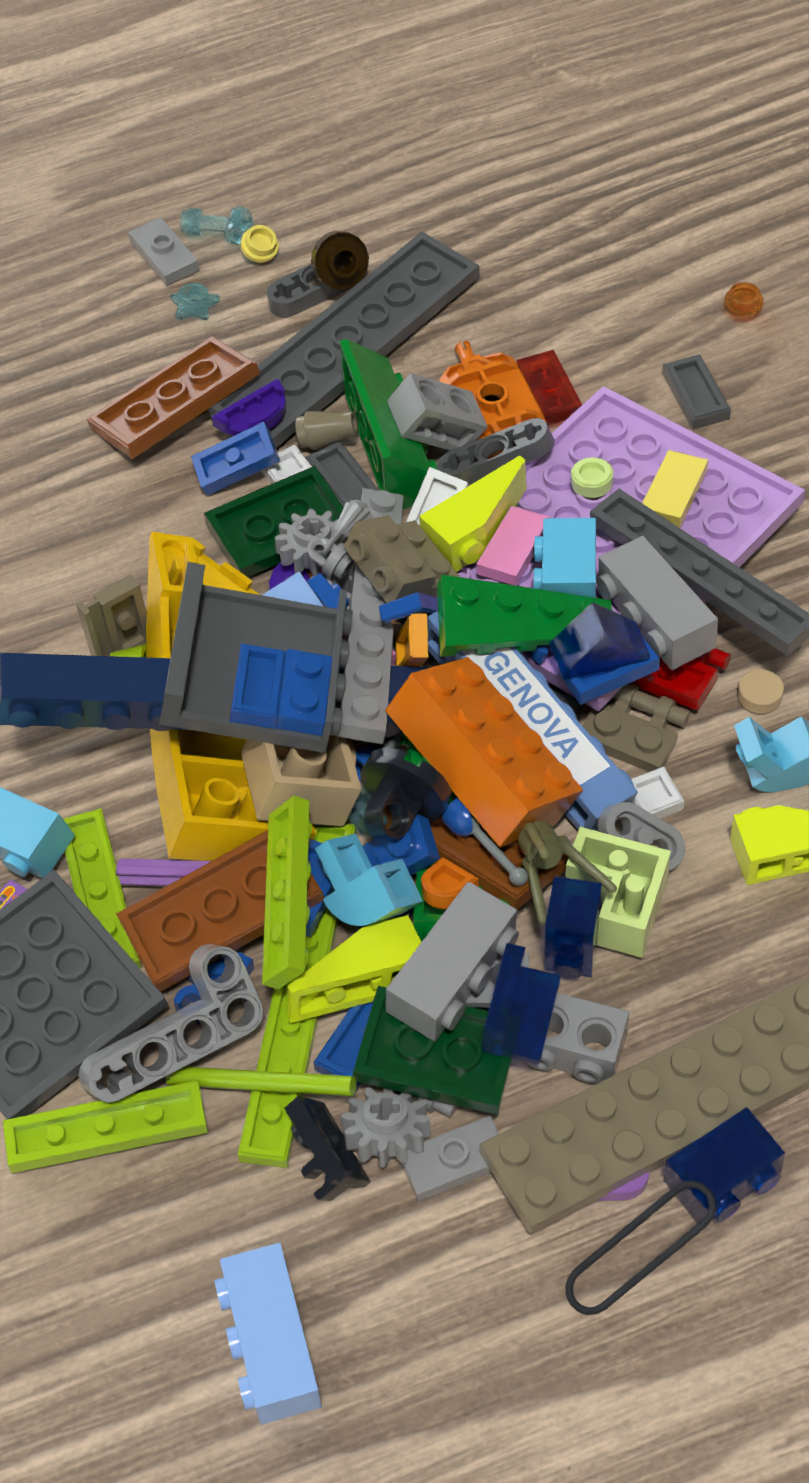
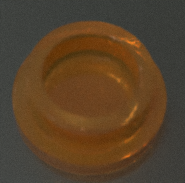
(743, 300)

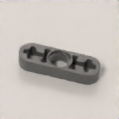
(294, 294)
(530, 438)

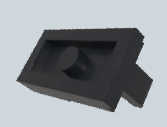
(318, 1131)

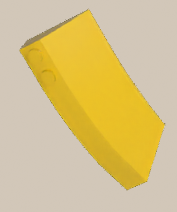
(197, 773)

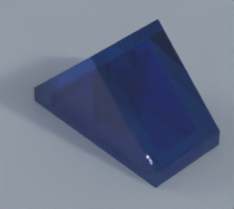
(597, 643)

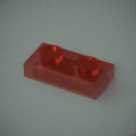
(550, 386)

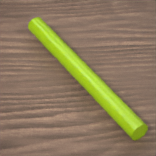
(265, 1080)

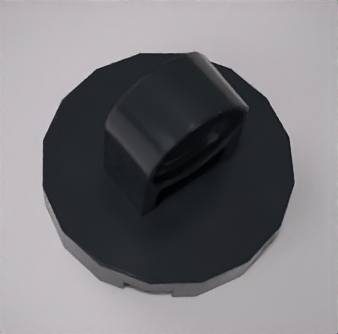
(402, 790)

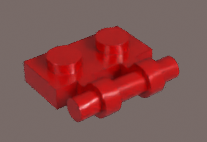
(689, 682)

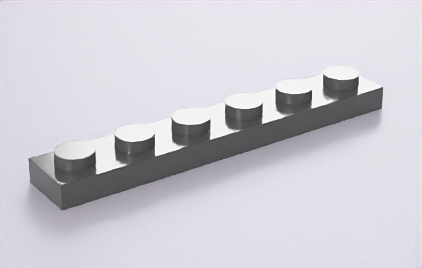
(707, 572)

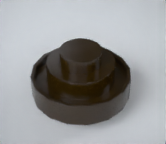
(337, 254)

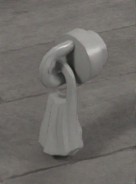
(339, 560)

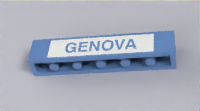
(556, 725)

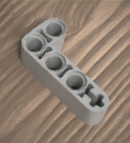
(168, 1031)

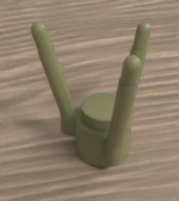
(544, 851)

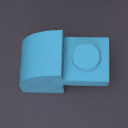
(777, 758)
(362, 891)

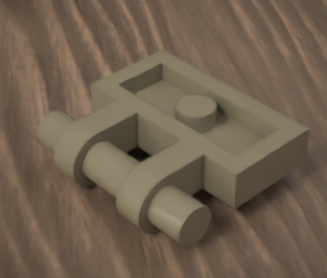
(633, 738)

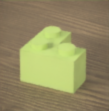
(640, 880)

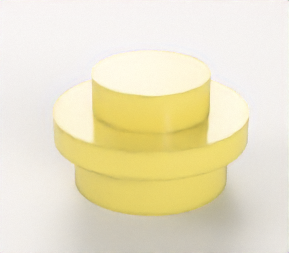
(259, 244)

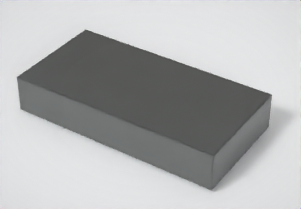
(696, 392)
(341, 472)

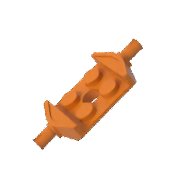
(496, 376)

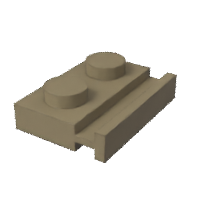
(114, 618)

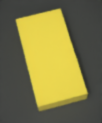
(676, 486)

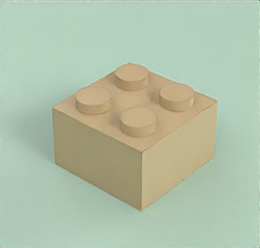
(284, 771)

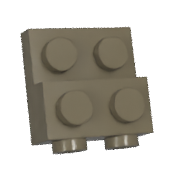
(397, 557)

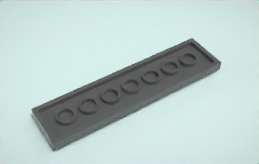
(373, 314)

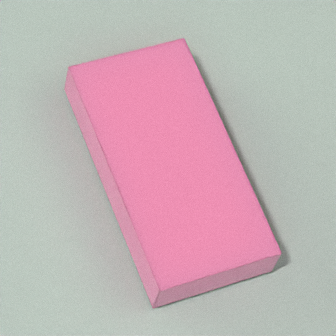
(511, 546)

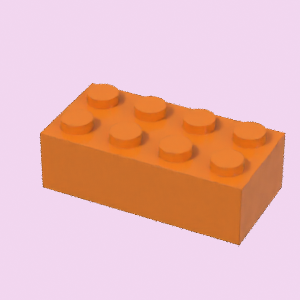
(483, 749)

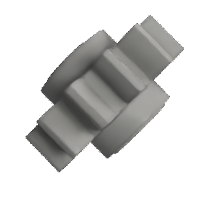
(294, 539)
(385, 1126)

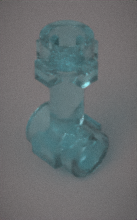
(234, 226)

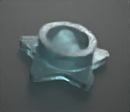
(193, 301)

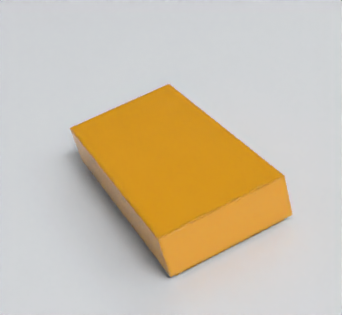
(412, 642)

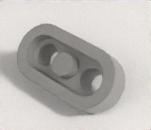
(643, 828)

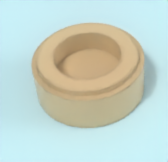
(760, 691)

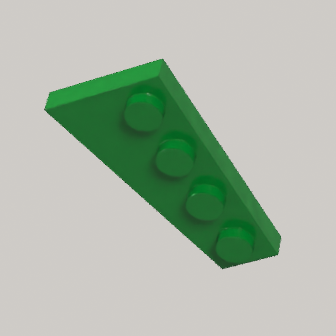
(502, 615)

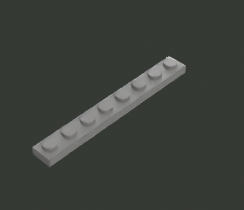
(369, 643)

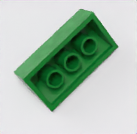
(395, 461)

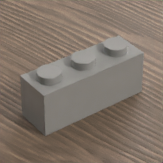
(659, 601)
(452, 962)

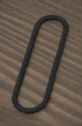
(656, 1262)

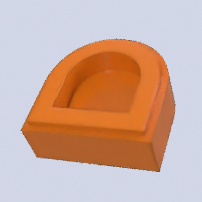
(444, 882)

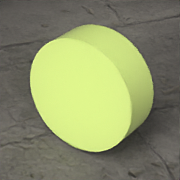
(592, 477)

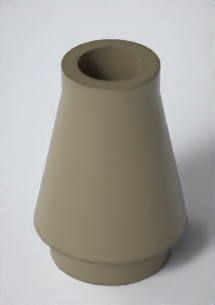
(323, 428)

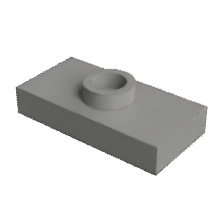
(163, 251)
(449, 1159)

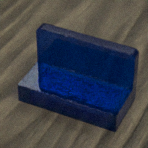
(520, 1009)

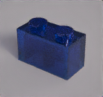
(572, 927)
(731, 1162)

